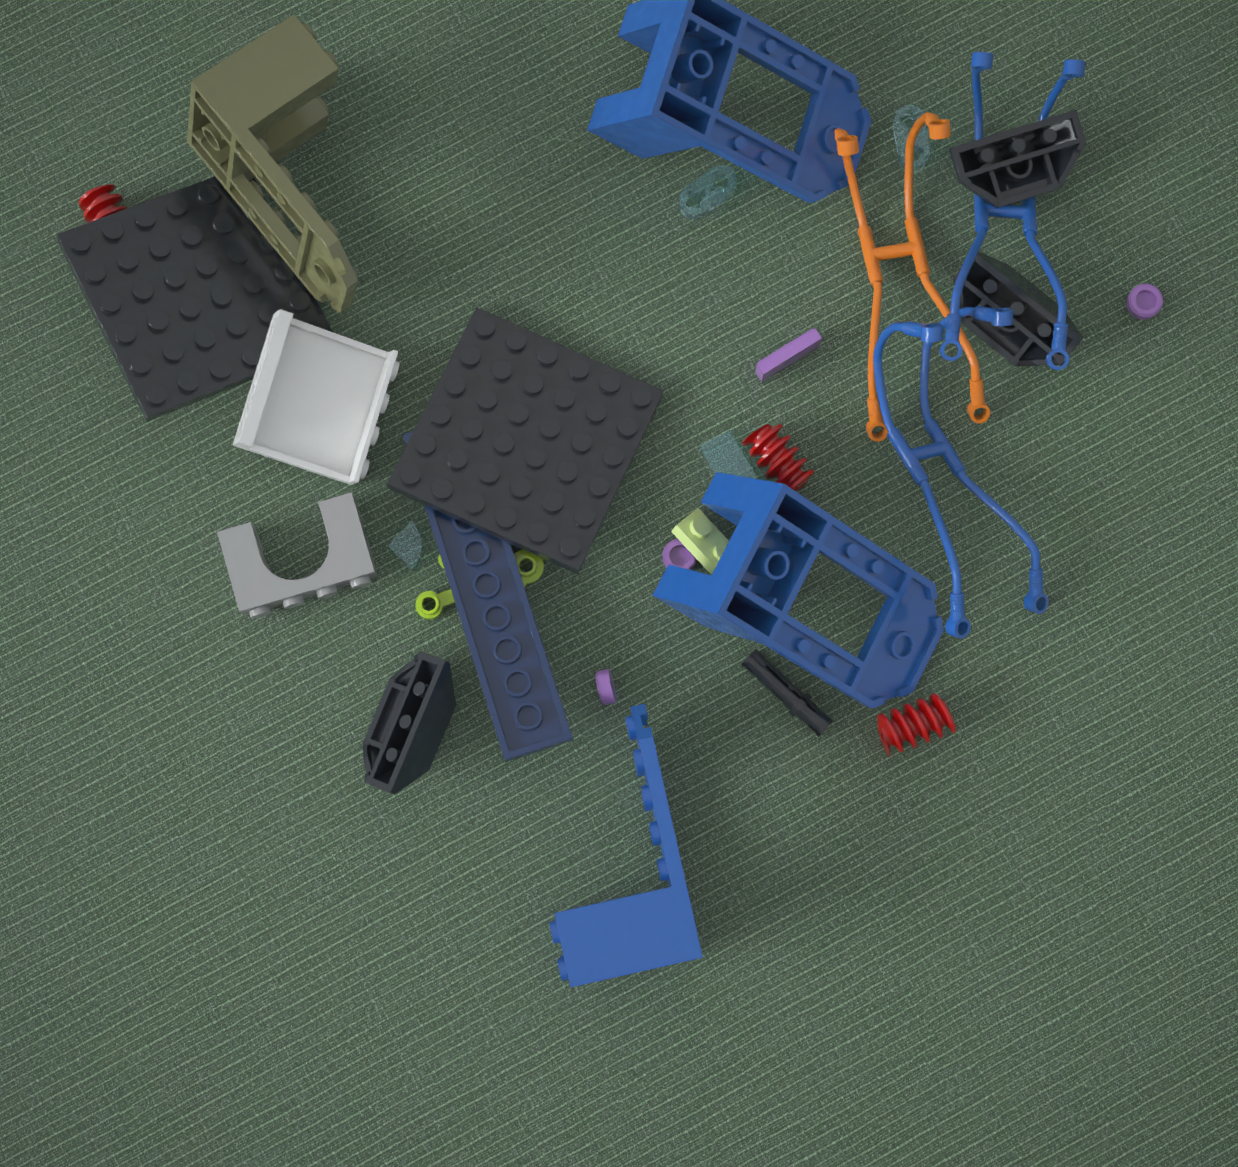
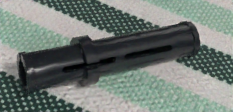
(787, 693)

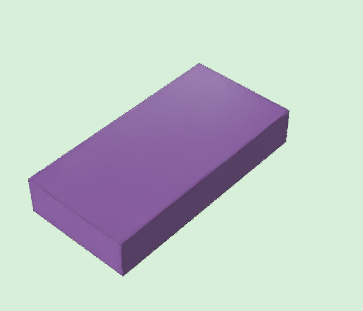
(788, 354)

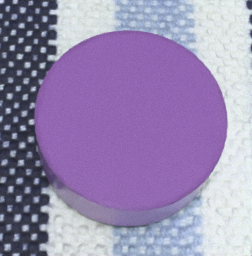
(1144, 301)
(678, 555)
(606, 687)

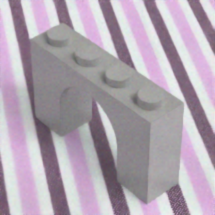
(346, 564)

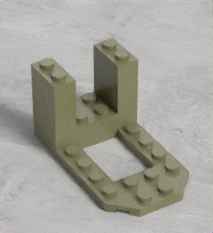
(250, 117)

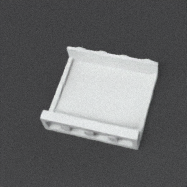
(316, 399)

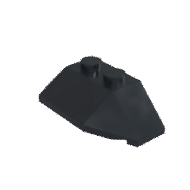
(1020, 160)
(1034, 313)
(409, 723)

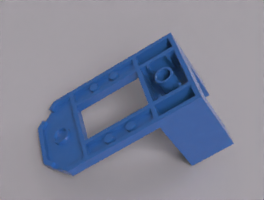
(686, 80)
(765, 569)
(641, 928)

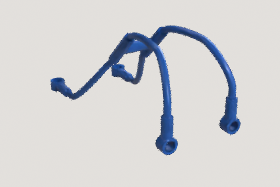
(1026, 211)
(929, 333)

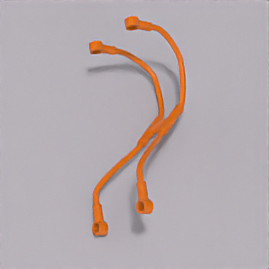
(847, 146)

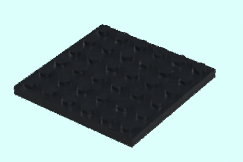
(184, 293)
(526, 440)

